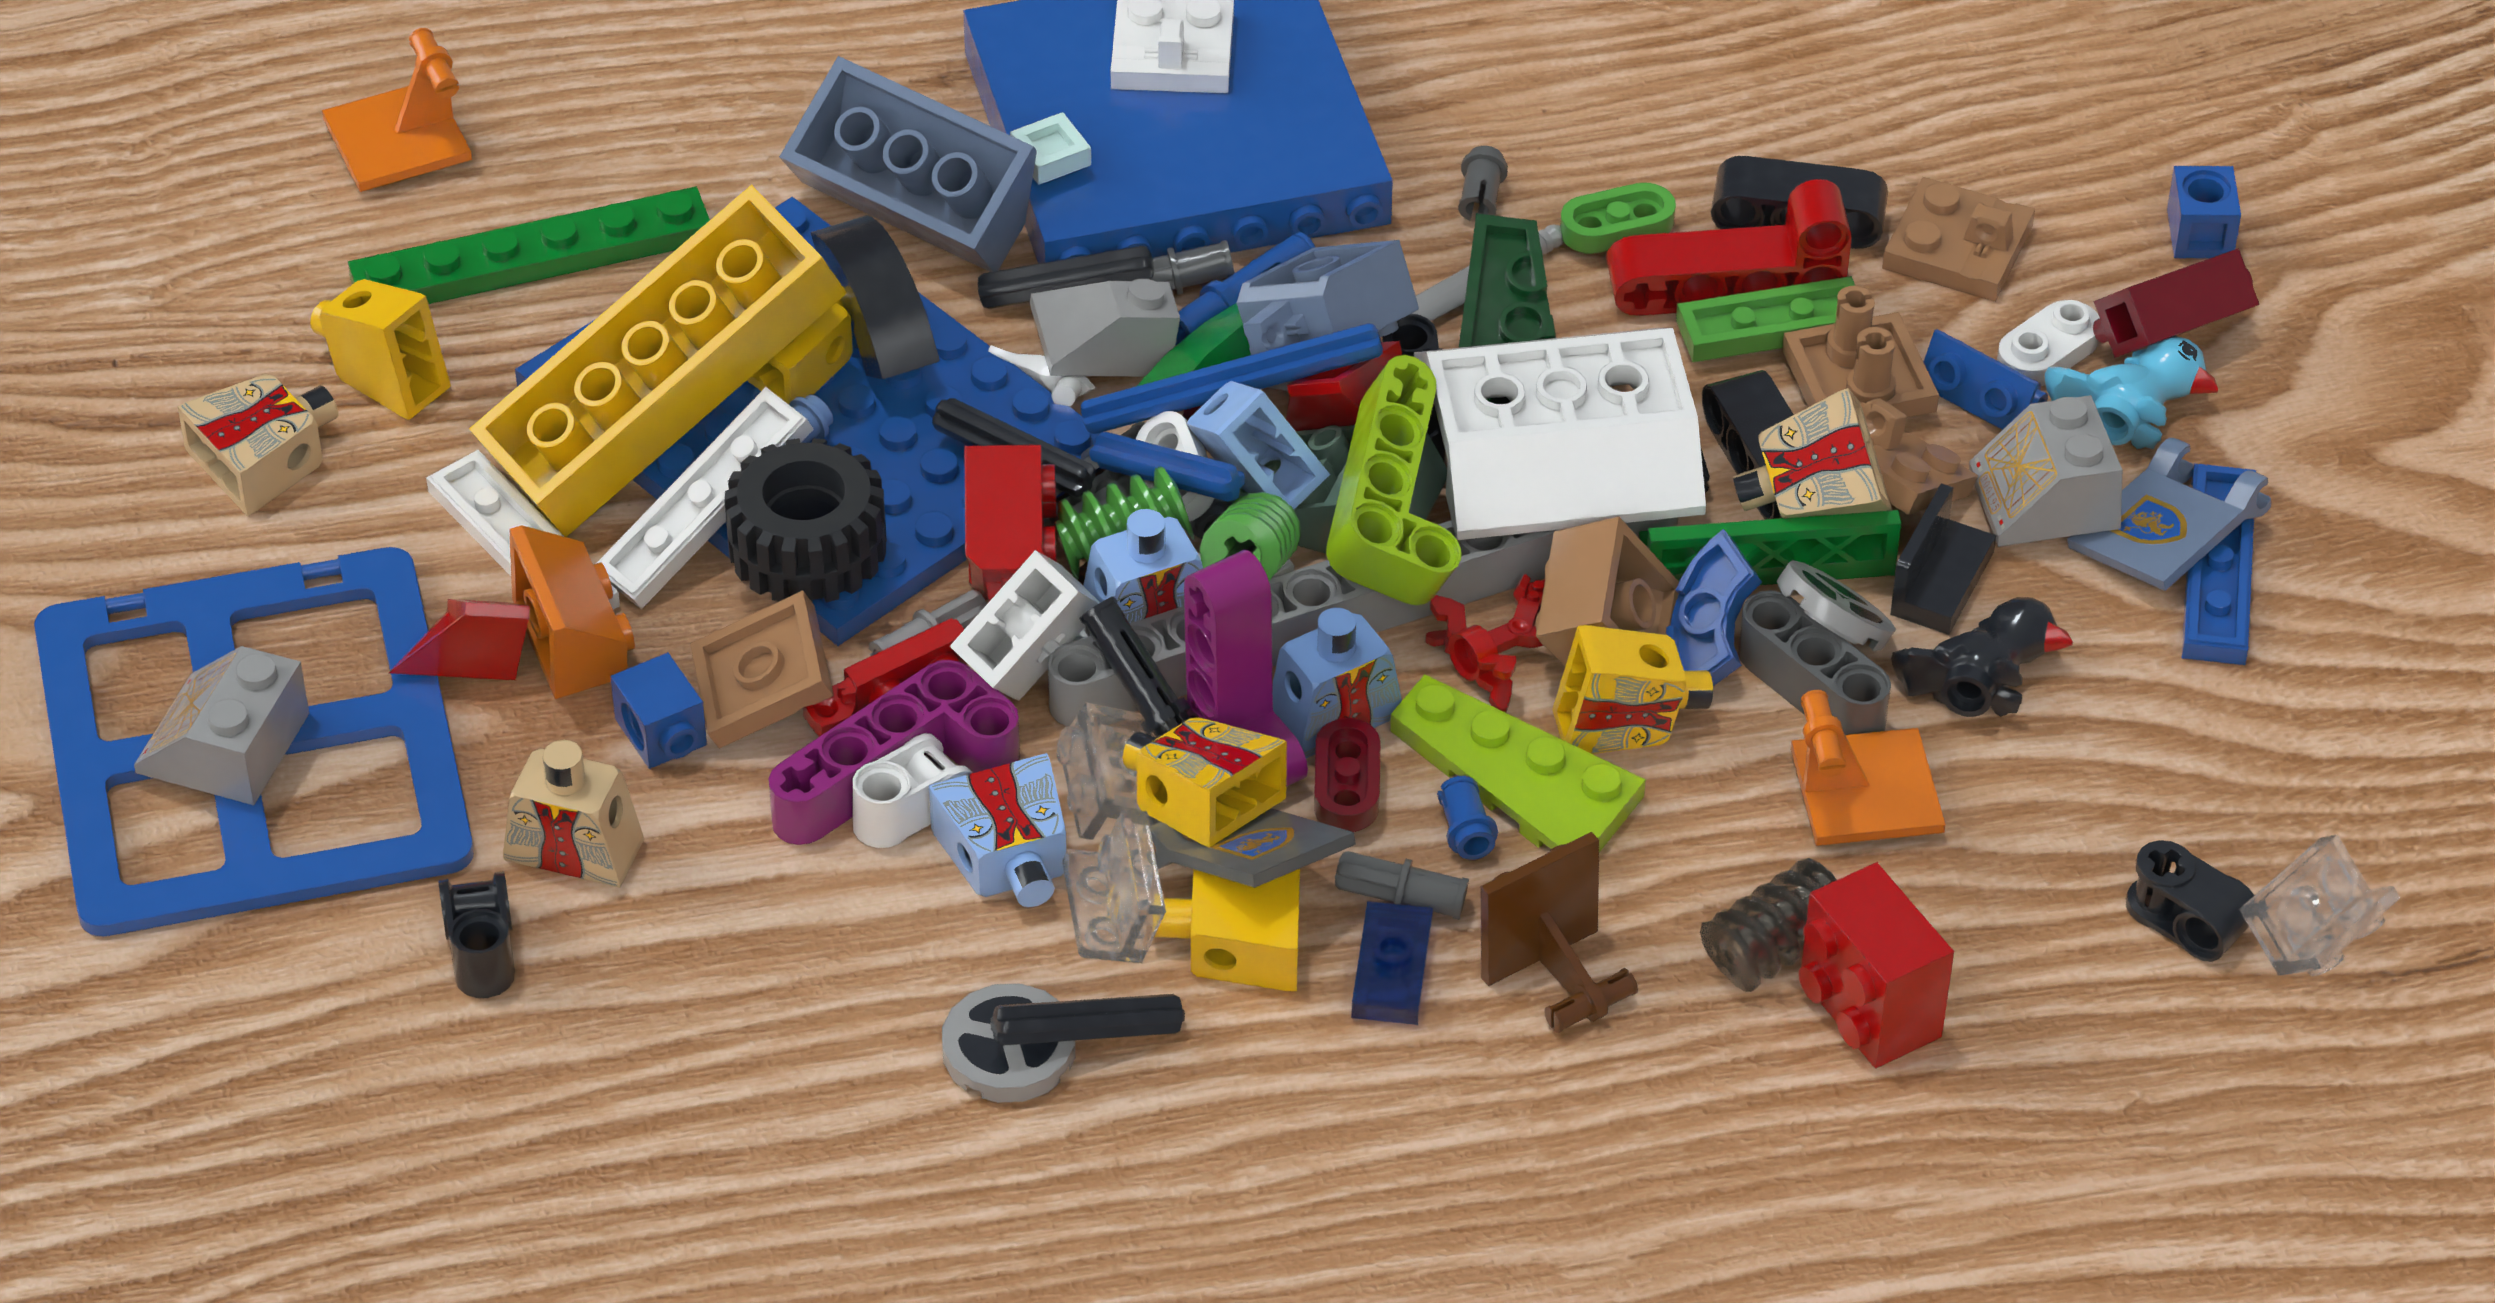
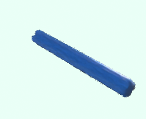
(1256, 371)

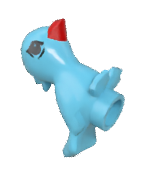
(2134, 392)

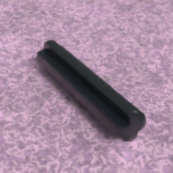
(1018, 283)
(980, 429)
(1087, 1019)

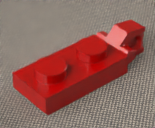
(881, 673)

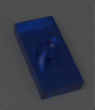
(1392, 963)

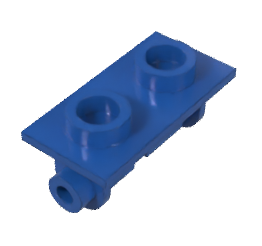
(1979, 381)

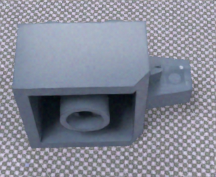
(1327, 293)

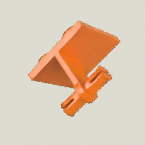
(404, 128)
(1863, 781)

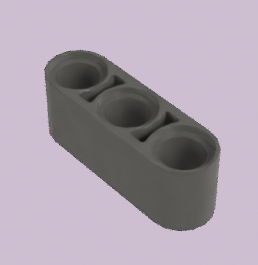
(1801, 656)

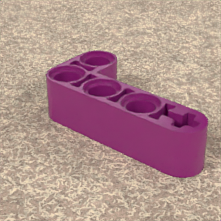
(1232, 651)
(946, 699)

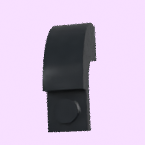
(879, 297)

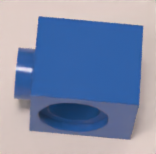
(2203, 211)
(658, 710)

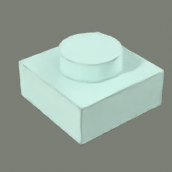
(1058, 147)

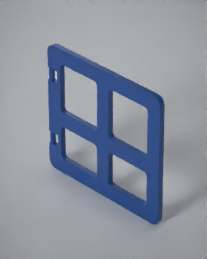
(251, 872)

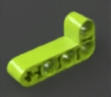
(1371, 529)

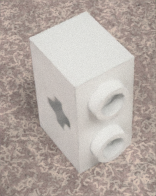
(1025, 625)

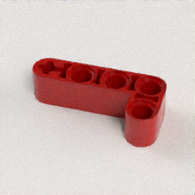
(1672, 268)

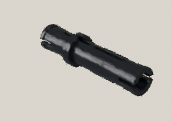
(1135, 668)

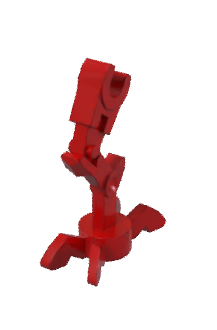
(1477, 651)

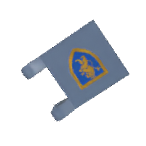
(2169, 523)

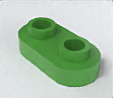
(1601, 218)

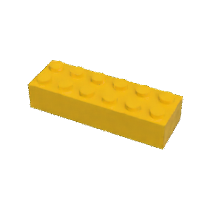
(658, 360)

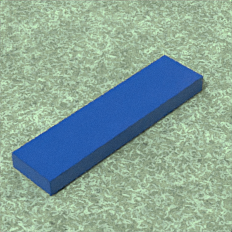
(2219, 583)

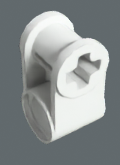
(894, 791)

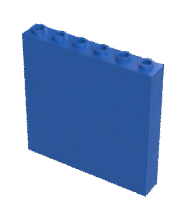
(1184, 167)

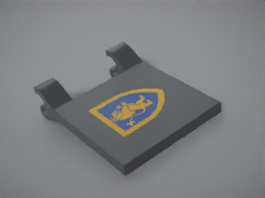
(1257, 851)

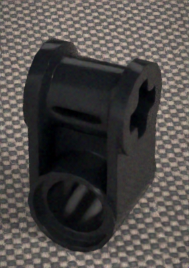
(2192, 905)
(479, 935)

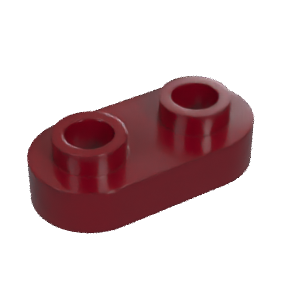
(1347, 774)

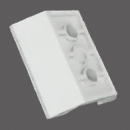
(1567, 440)

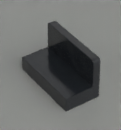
(1939, 567)

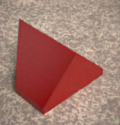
(1335, 394)
(471, 642)

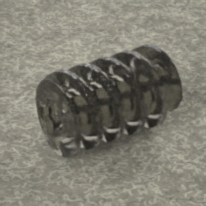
(1764, 927)

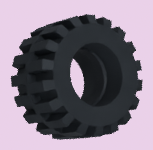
(805, 520)

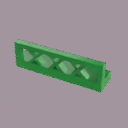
(1835, 544)

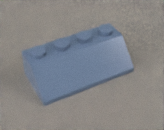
(914, 164)

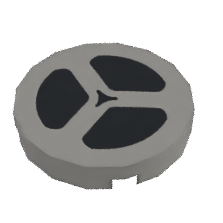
(1836, 606)
(995, 1070)

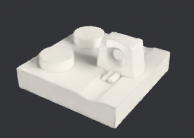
(1172, 45)

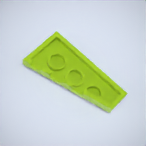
(1524, 771)

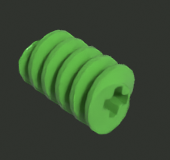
(1259, 518)
(1097, 521)

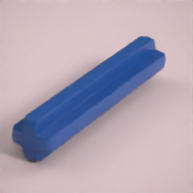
(1188, 470)

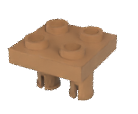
(1863, 354)

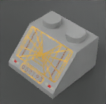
(2050, 474)
(229, 725)

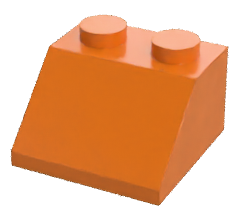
(569, 612)

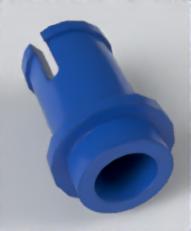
(1470, 829)

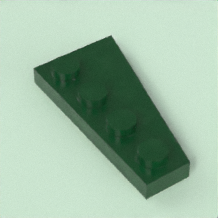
(1505, 286)

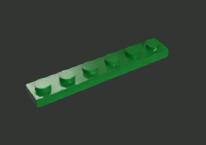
(539, 248)

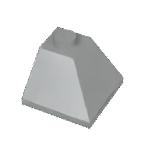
(1106, 327)

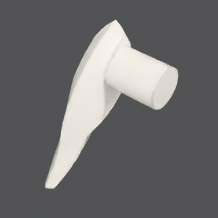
(1063, 388)

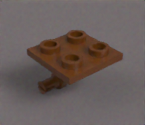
(1536, 918)

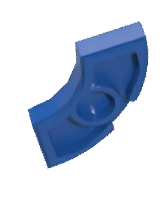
(1708, 606)

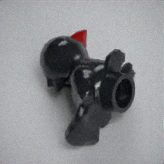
(1980, 665)

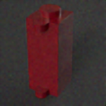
(2174, 303)

